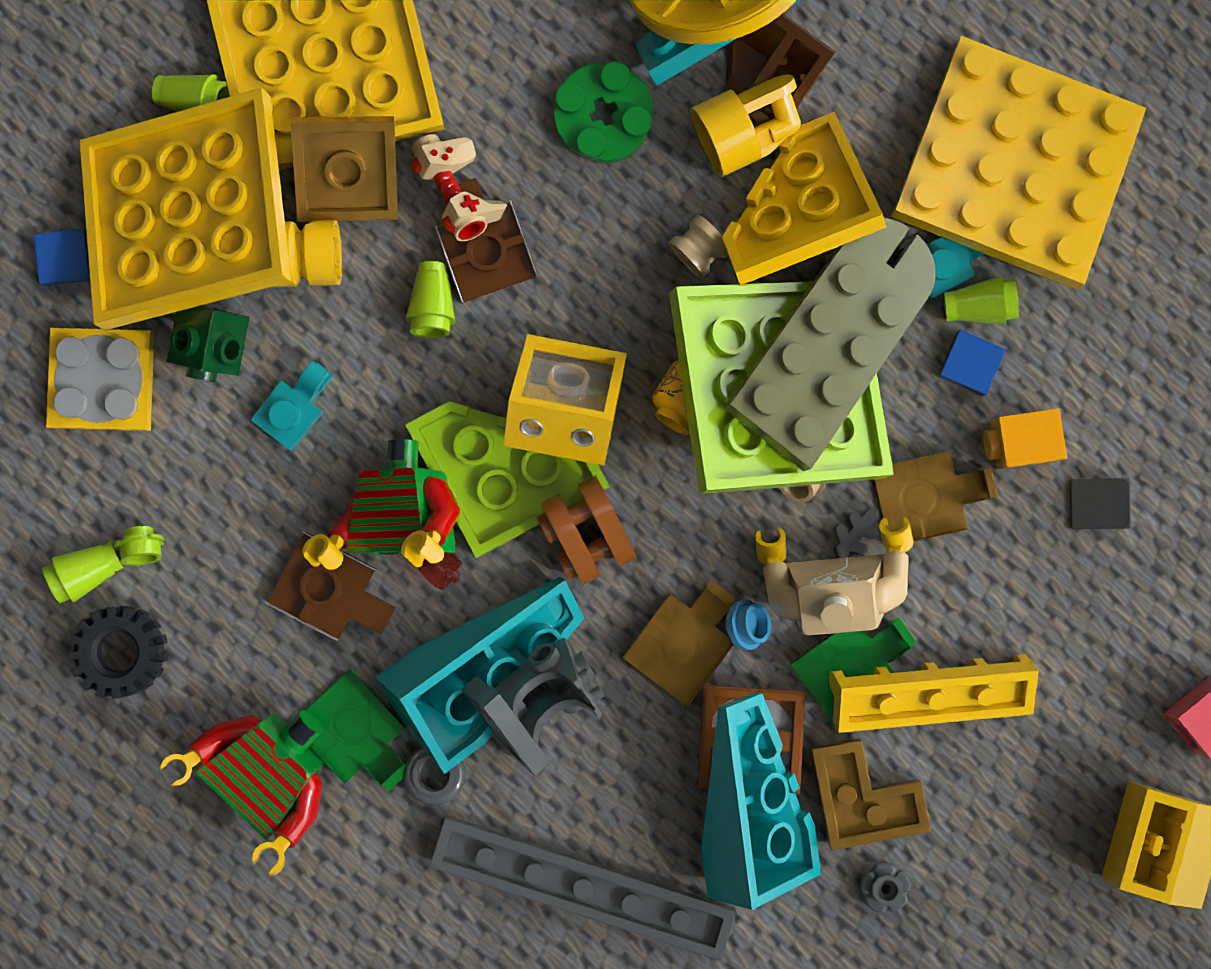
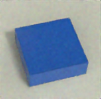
(62, 257)
(971, 362)

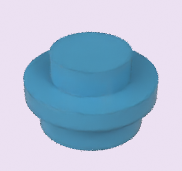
(747, 624)

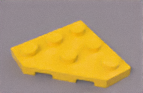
(803, 204)

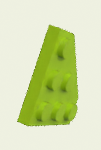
(493, 483)

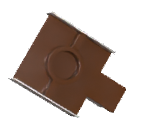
(490, 260)
(329, 597)

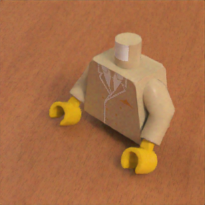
(837, 592)

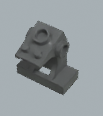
(519, 725)

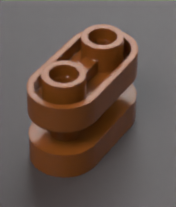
(560, 524)

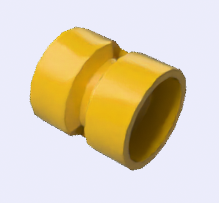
(314, 253)

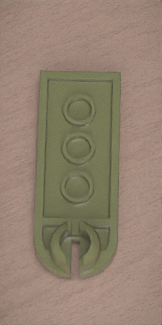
(834, 343)

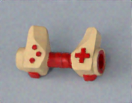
(437, 161)

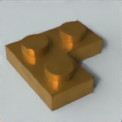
(855, 810)

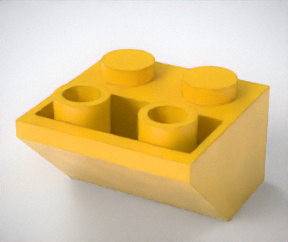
(1161, 847)

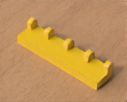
(933, 694)

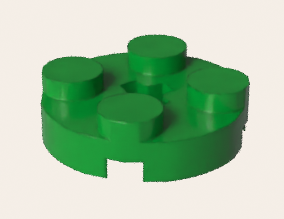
(577, 102)

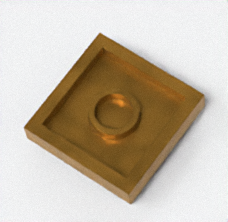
(344, 168)

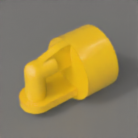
(728, 132)

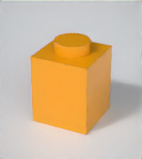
(1025, 439)

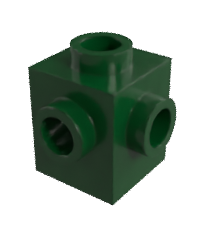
(208, 342)

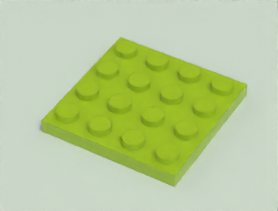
(718, 342)

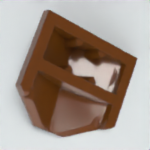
(776, 51)

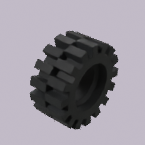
(89, 659)

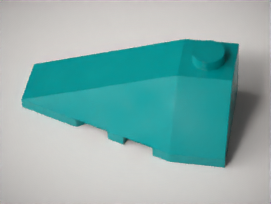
(429, 679)
(754, 828)

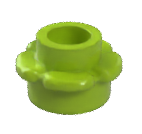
(139, 546)

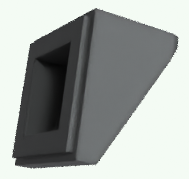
(1100, 503)

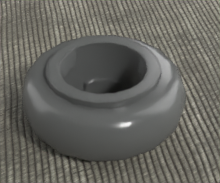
(425, 794)

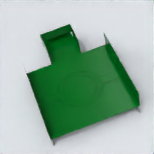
(853, 655)
(357, 731)

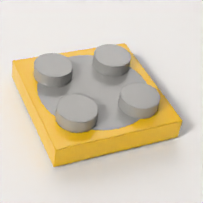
(100, 379)

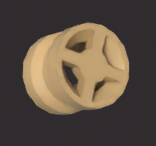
(699, 246)

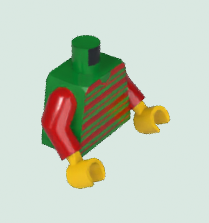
(393, 514)
(263, 774)

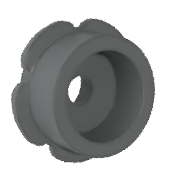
(885, 874)

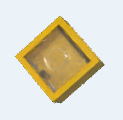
(564, 399)

